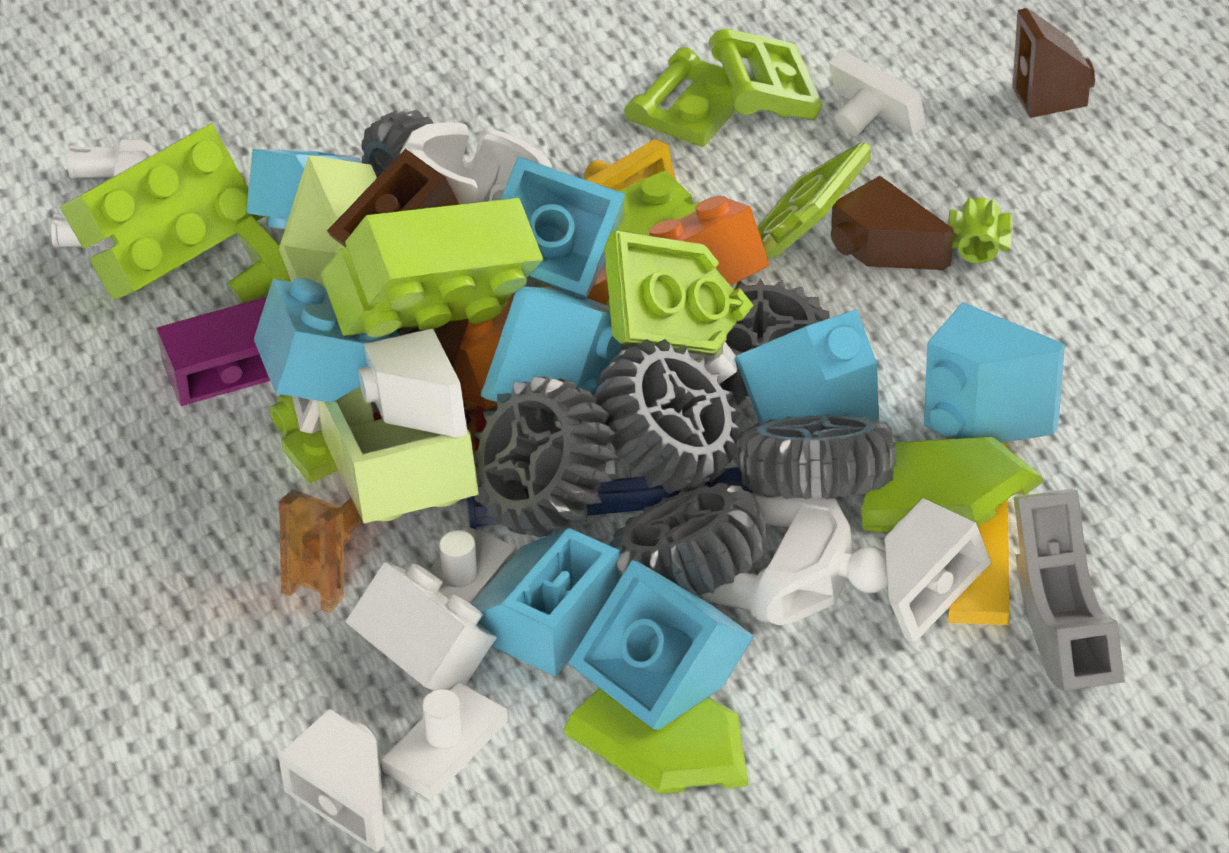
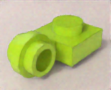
(304, 449)

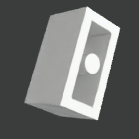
(421, 628)

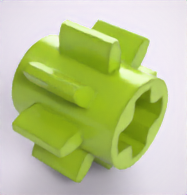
(980, 230)

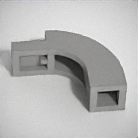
(1069, 627)

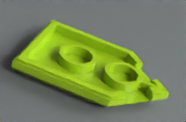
(810, 199)
(669, 293)
(956, 474)
(688, 752)

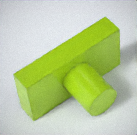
(268, 263)

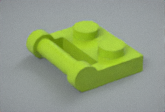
(778, 68)
(700, 108)

